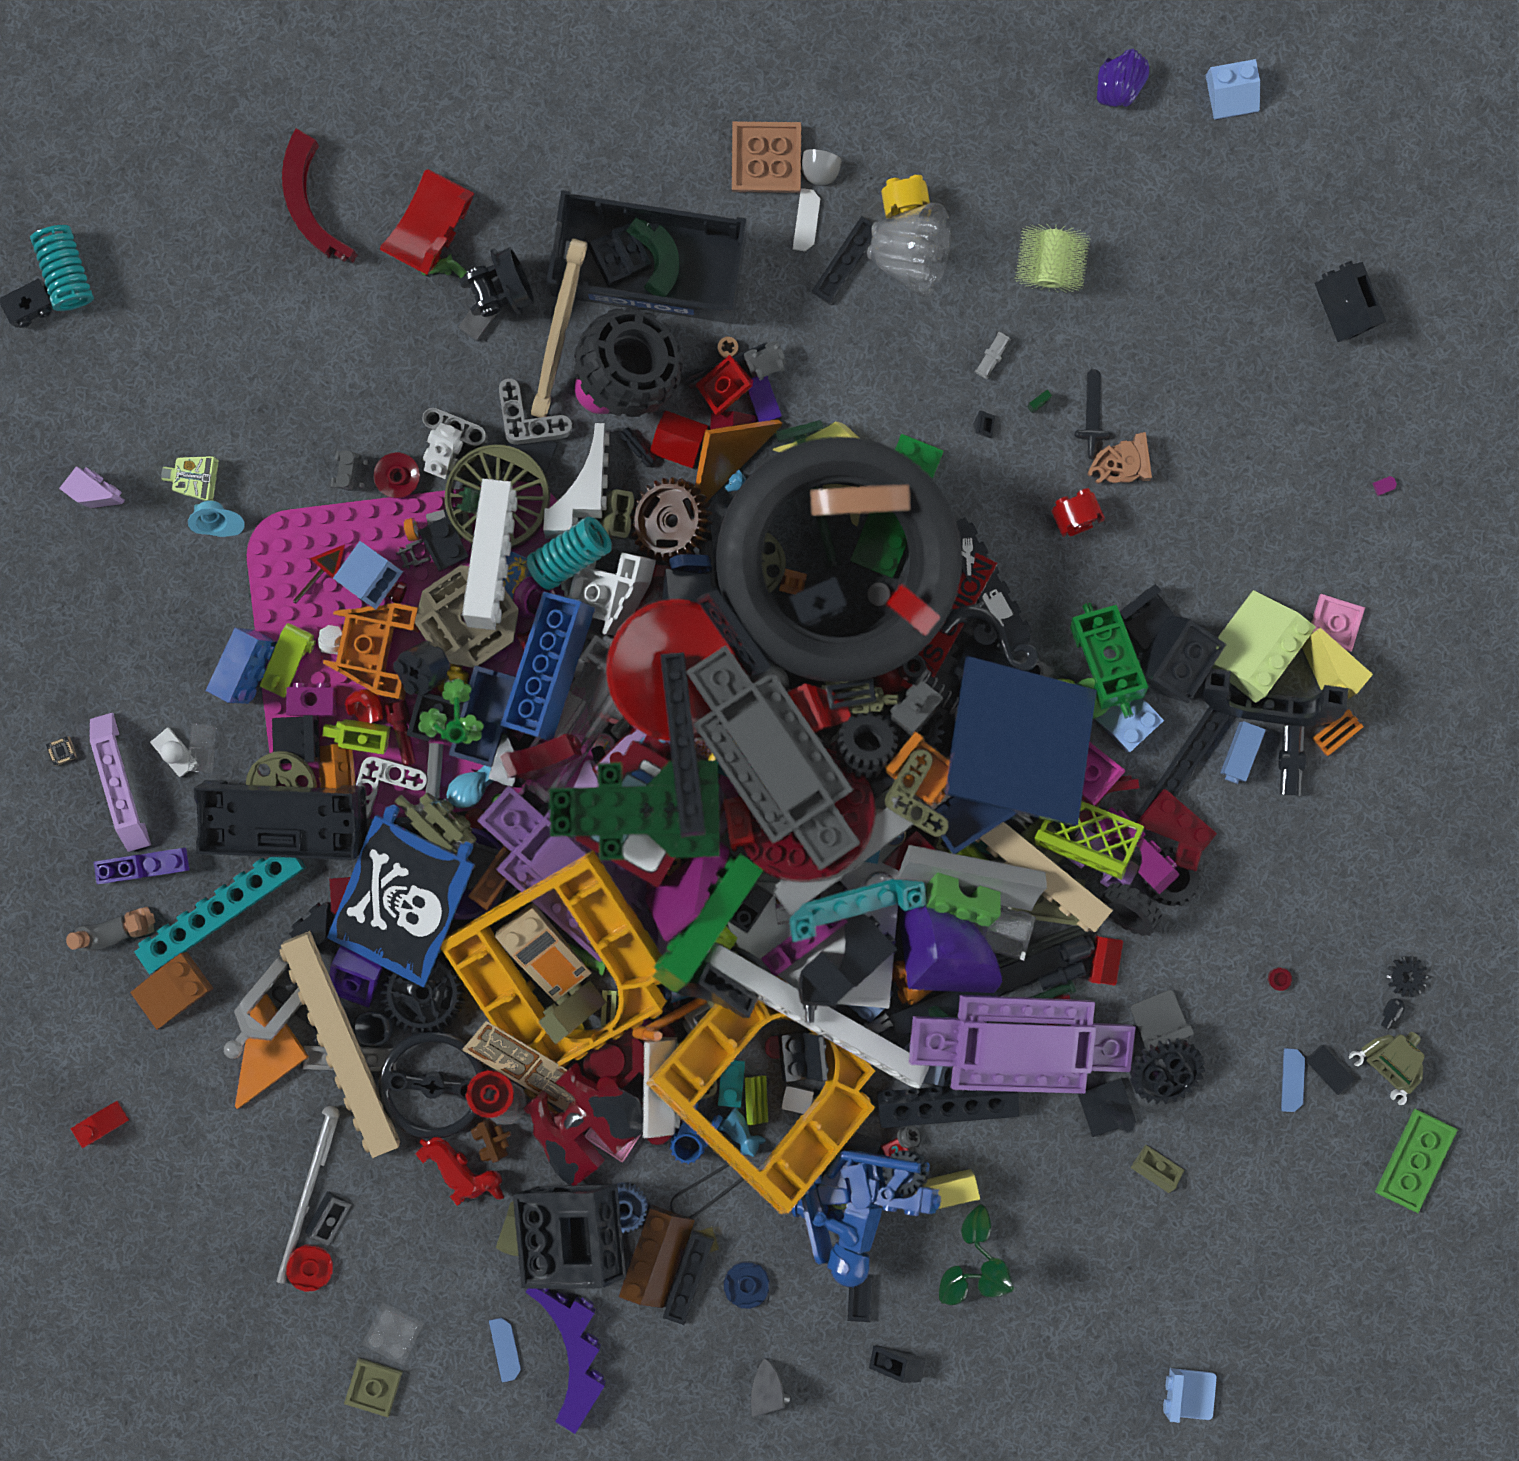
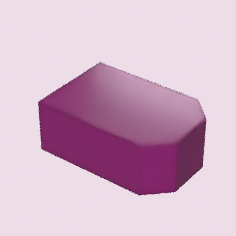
(1384, 485)

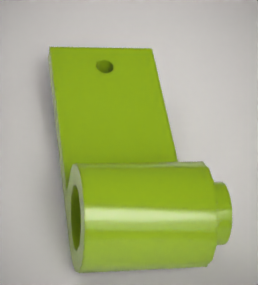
(286, 658)

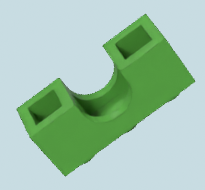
(945, 896)

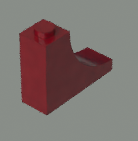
(543, 758)

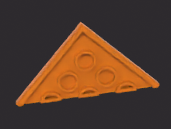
(727, 451)
(267, 1060)

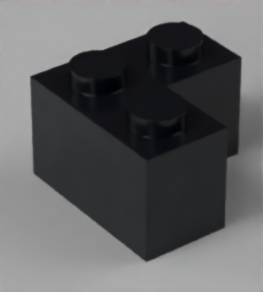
(424, 704)

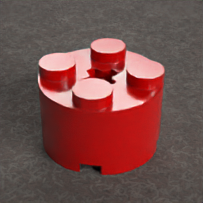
(1077, 513)
(477, 1090)

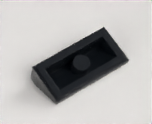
(327, 1218)

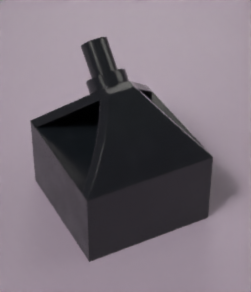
(821, 985)

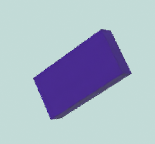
(764, 400)

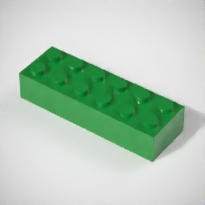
(697, 937)

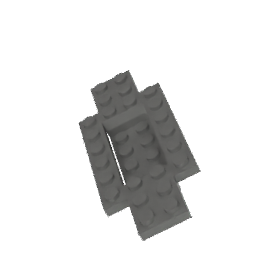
(780, 752)

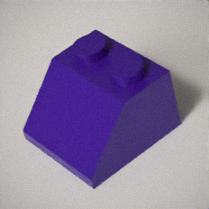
(354, 976)

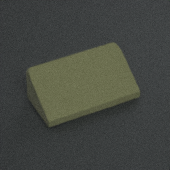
(1157, 1169)

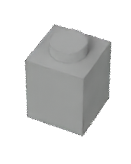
(797, 1098)

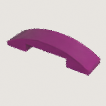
(789, 951)

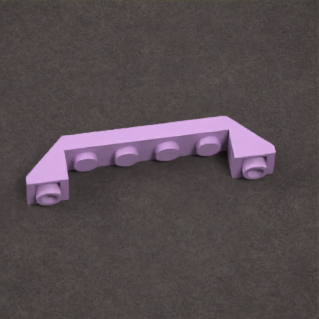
(115, 783)

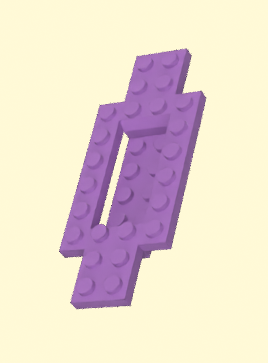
(531, 847)
(1018, 1054)

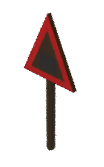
(328, 562)

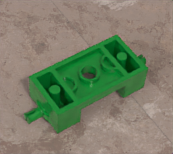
(1116, 679)

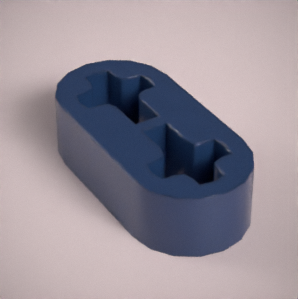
(691, 563)

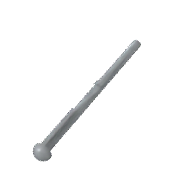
(331, 1117)

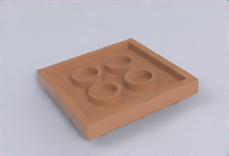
(766, 157)

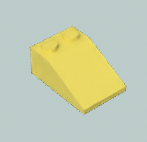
(1333, 664)

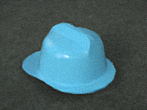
(212, 519)

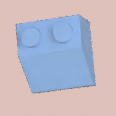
(1234, 89)
(1133, 730)

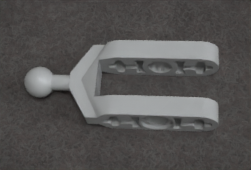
(251, 1028)

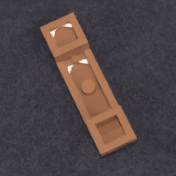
(860, 499)

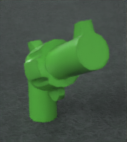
(447, 265)

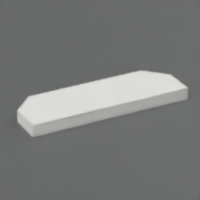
(806, 220)

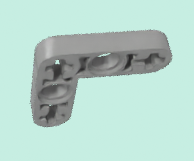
(525, 426)

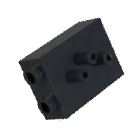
(1349, 301)

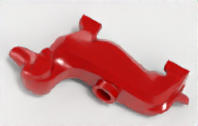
(457, 1174)

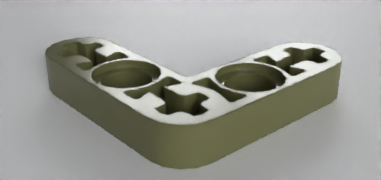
(908, 793)

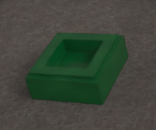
(1039, 401)

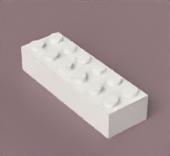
(489, 554)

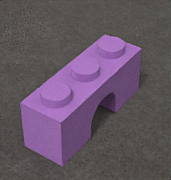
(1097, 845)

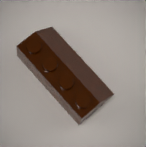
(656, 1257)

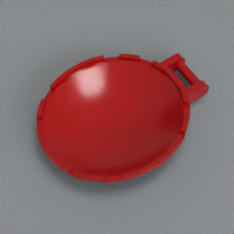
(635, 661)

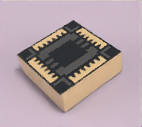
(61, 751)

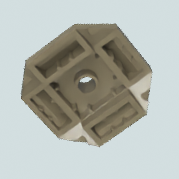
(443, 624)

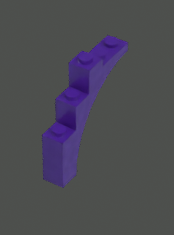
(583, 1384)

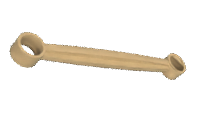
(558, 328)

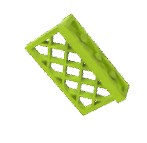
(1086, 855)

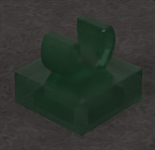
(470, 500)

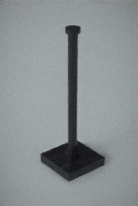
(1107, 1108)

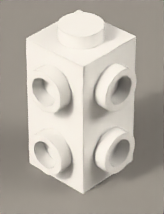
(442, 451)

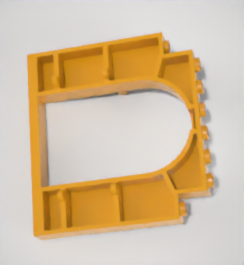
(609, 928)
(813, 1138)

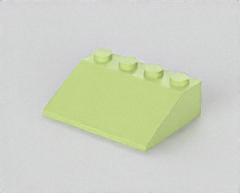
(1261, 644)

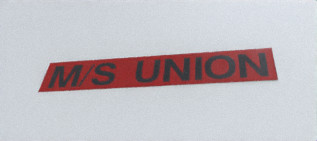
(967, 594)

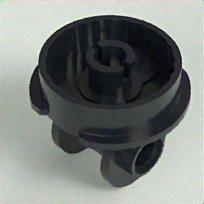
(513, 281)

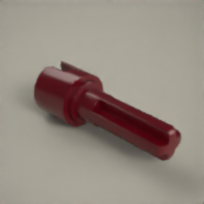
(397, 715)

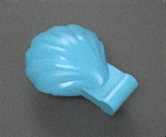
(469, 788)

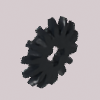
(1397, 976)

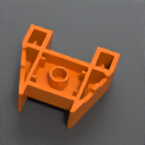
(367, 645)

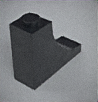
(717, 987)

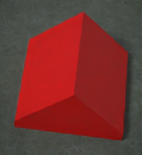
(724, 385)
(678, 439)

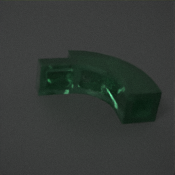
(664, 253)

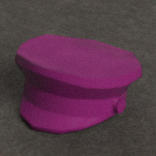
(528, 596)

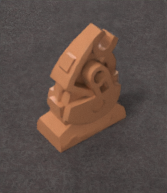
(1126, 460)

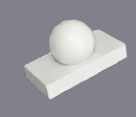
(172, 751)

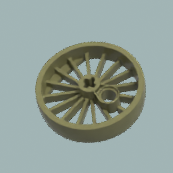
(515, 457)

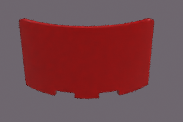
(428, 222)

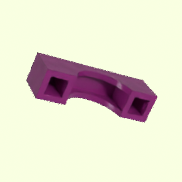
(1154, 868)

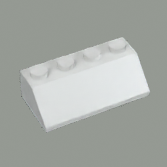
(658, 1116)

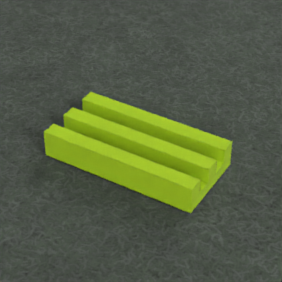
(756, 1100)

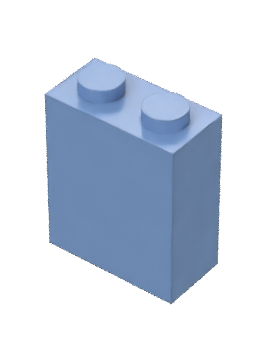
(367, 575)

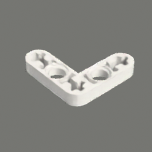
(383, 775)

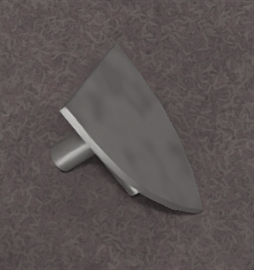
(767, 1390)

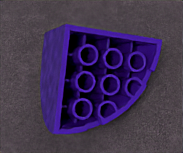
(946, 953)

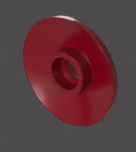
(388, 467)

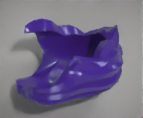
(1122, 79)

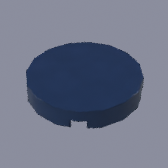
(749, 1278)

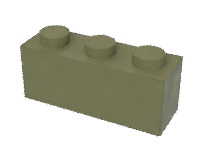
(571, 1011)

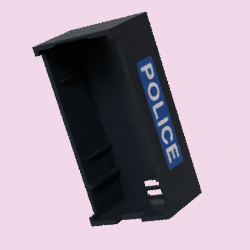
(707, 249)

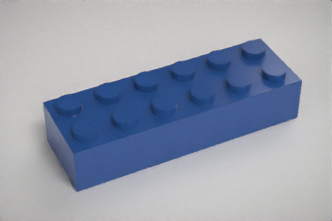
(548, 666)

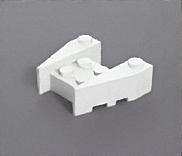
(612, 594)

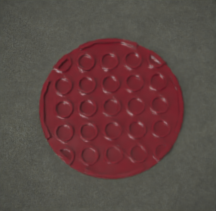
(788, 857)

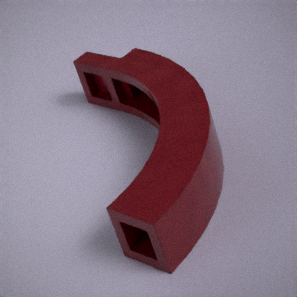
(294, 183)

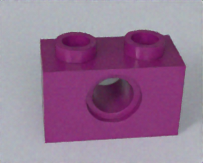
(297, 700)

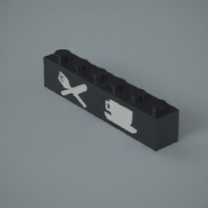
(995, 592)

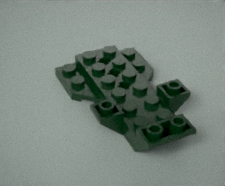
(614, 812)

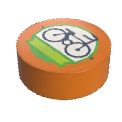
(411, 529)

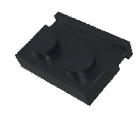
(443, 543)

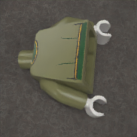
(1396, 1061)

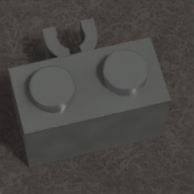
(917, 708)

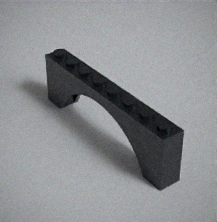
(864, 943)

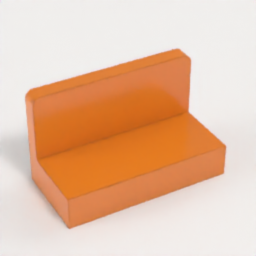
(336, 766)

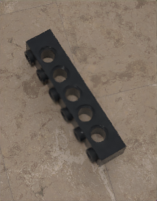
(938, 1111)

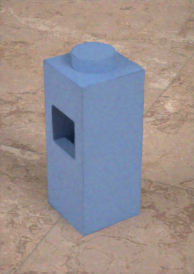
(1242, 752)

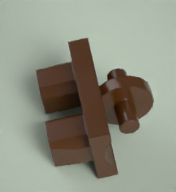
(494, 1140)

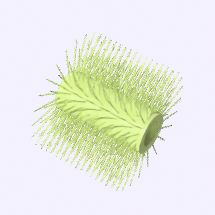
(1052, 258)

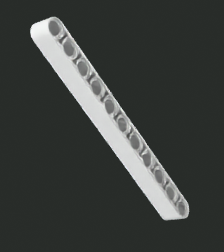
(826, 1022)

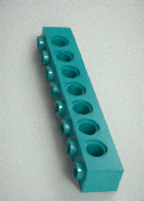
(153, 959)

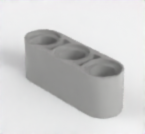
(466, 427)

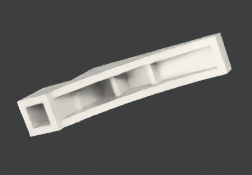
(586, 494)

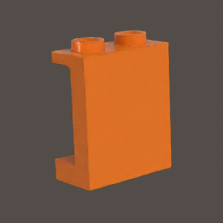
(934, 783)

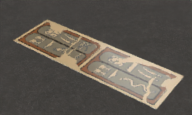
(519, 1063)

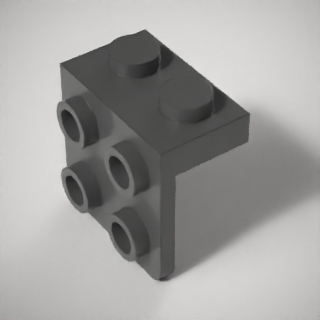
(1160, 1019)

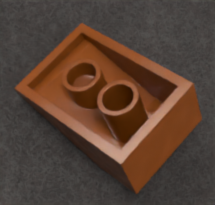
(171, 990)

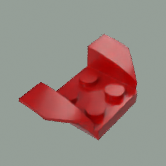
(814, 707)

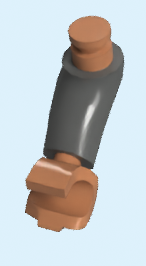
(102, 935)

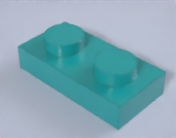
(732, 1084)

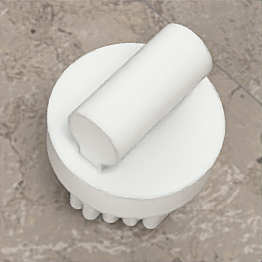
(330, 639)

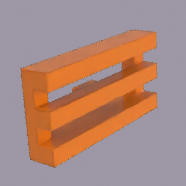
(1353, 720)

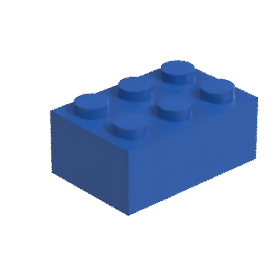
(241, 666)

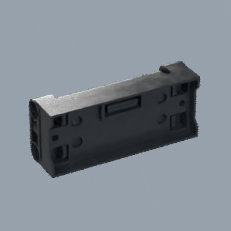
(280, 820)

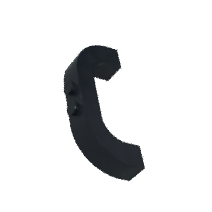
(1274, 708)

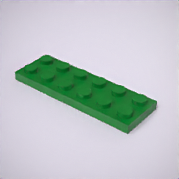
(883, 536)

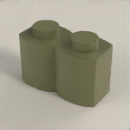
(616, 516)

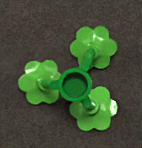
(461, 728)

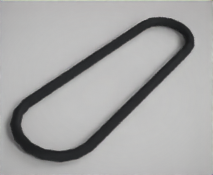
(700, 1181)

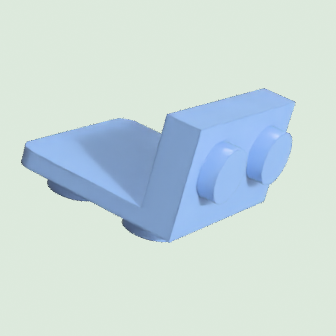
(1189, 1394)

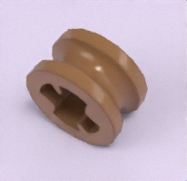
(729, 340)

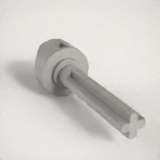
(434, 770)

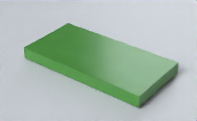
(1416, 1160)

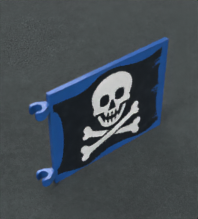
(401, 899)

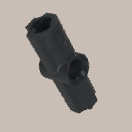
(1292, 760)

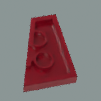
(1175, 821)

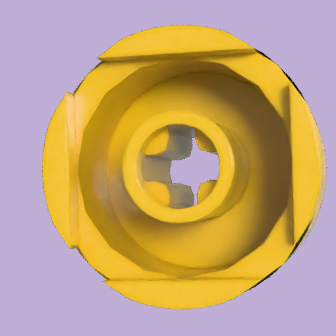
(904, 195)

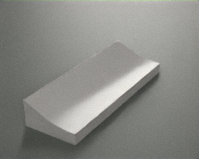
(1018, 885)

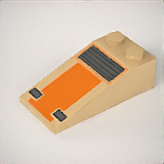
(542, 952)

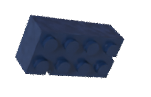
(487, 703)
(968, 821)

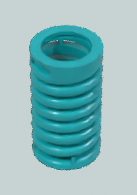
(61, 268)
(569, 553)

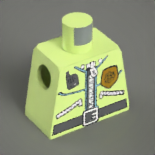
(193, 477)

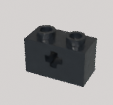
(15, 304)
(833, 601)

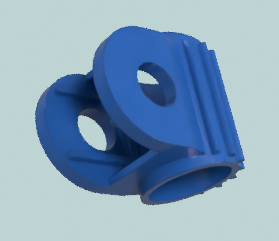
(686, 1155)

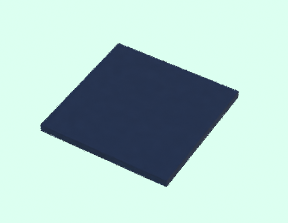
(1021, 741)

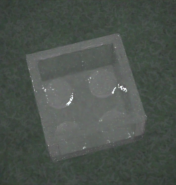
(1010, 933)

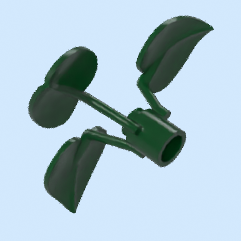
(995, 1275)

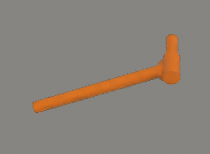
(651, 1032)

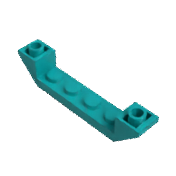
(855, 902)

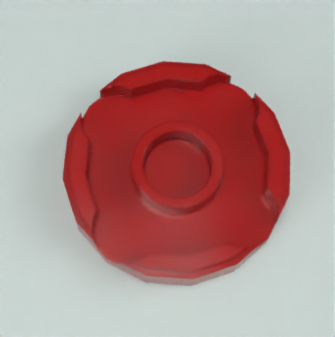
(309, 1267)

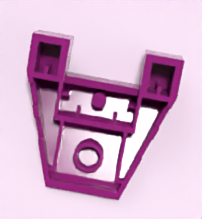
(684, 892)

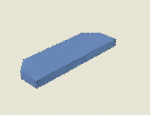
(1292, 1080)
(505, 1349)

